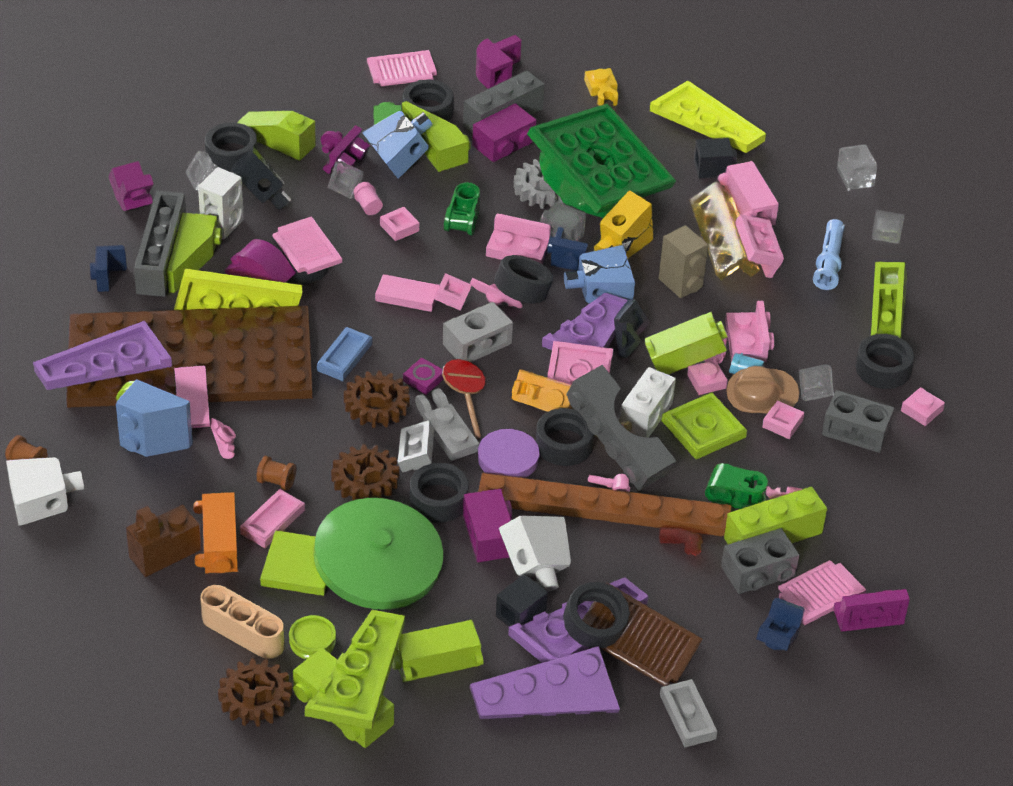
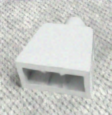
(40, 488)
(538, 547)

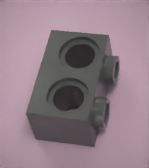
(857, 421)
(760, 561)

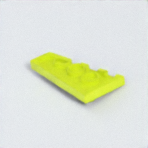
(708, 116)
(225, 291)

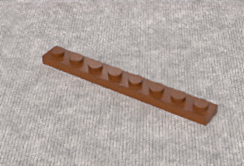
(609, 504)

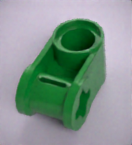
(463, 209)
(735, 486)

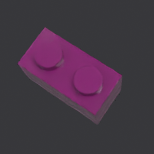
(503, 132)
(484, 515)

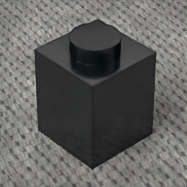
(713, 157)
(521, 601)

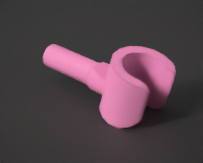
(619, 483)

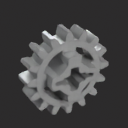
(537, 189)

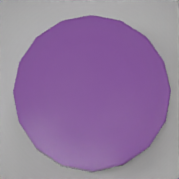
(508, 453)

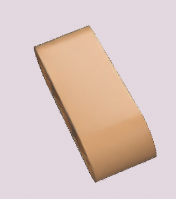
(242, 621)

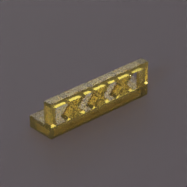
(724, 208)

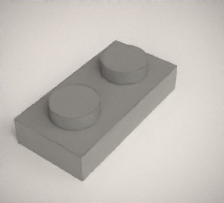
(416, 446)
(688, 713)

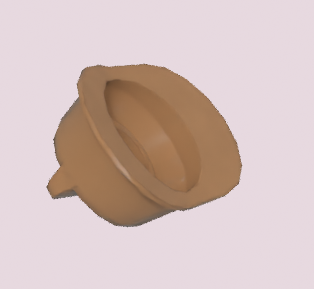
(759, 388)

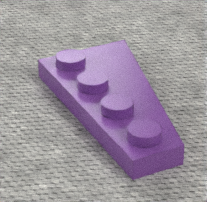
(554, 687)

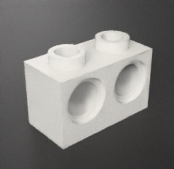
(222, 196)
(648, 401)

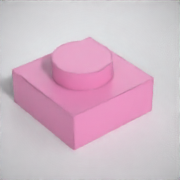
(399, 223)
(452, 291)
(707, 377)
(922, 406)
(783, 419)

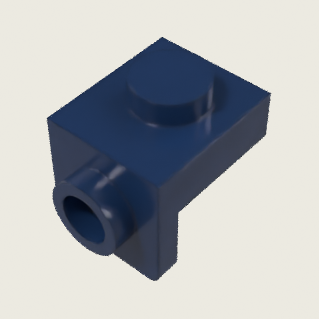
(565, 252)
(107, 259)
(781, 625)

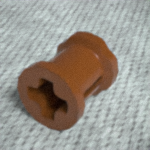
(20, 449)
(276, 473)

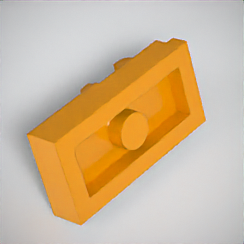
(540, 391)

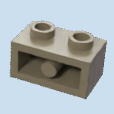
(683, 261)

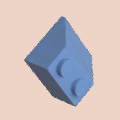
(153, 420)

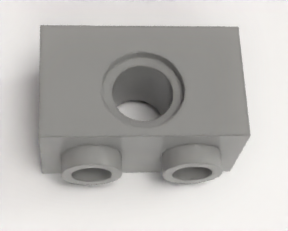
(477, 333)

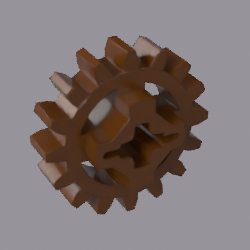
(376, 399)
(365, 473)
(255, 692)

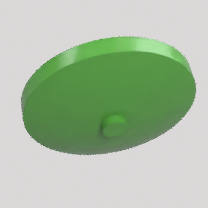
(378, 553)

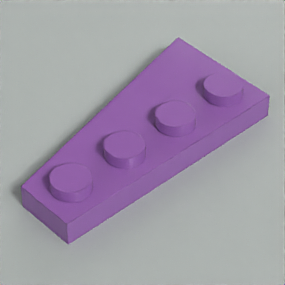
(110, 356)
(546, 634)

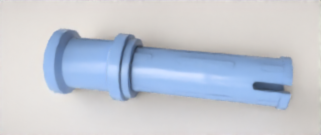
(829, 262)

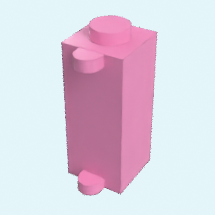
(750, 191)

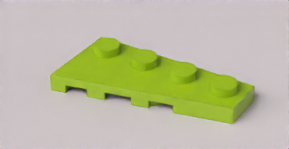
(361, 673)

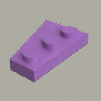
(592, 326)

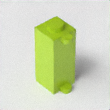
(687, 343)
(438, 651)

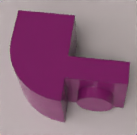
(496, 60)
(131, 186)
(261, 261)

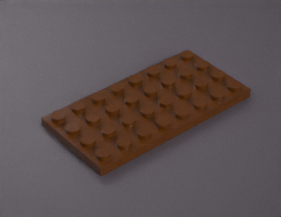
(244, 352)

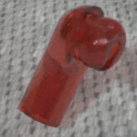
(681, 536)

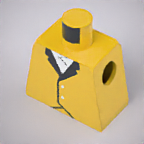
(627, 225)

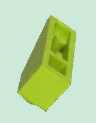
(283, 131)
(445, 141)
(193, 246)
(889, 298)

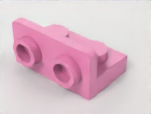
(518, 238)
(760, 243)
(750, 333)

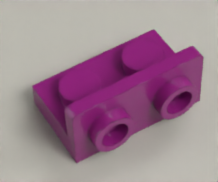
(872, 610)

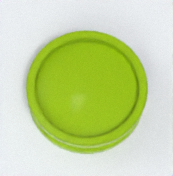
(310, 635)

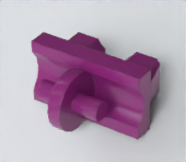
(339, 147)

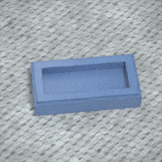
(344, 354)

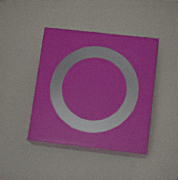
(423, 376)

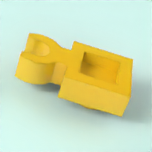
(602, 83)

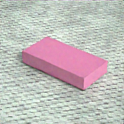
(406, 293)
(192, 386)
(273, 515)

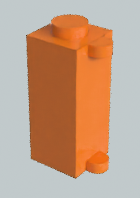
(218, 533)

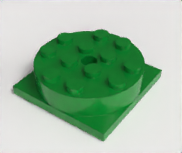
(596, 160)

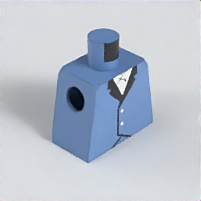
(399, 140)
(602, 273)

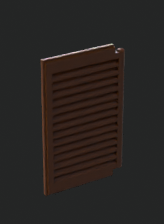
(649, 640)

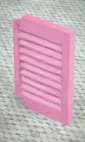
(401, 68)
(306, 246)
(820, 589)

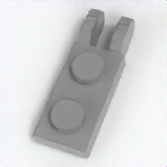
(448, 426)

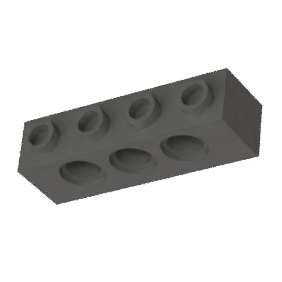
(158, 243)

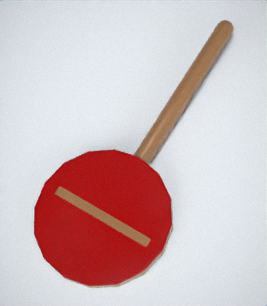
(465, 379)

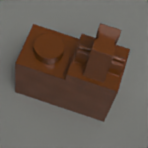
(162, 539)

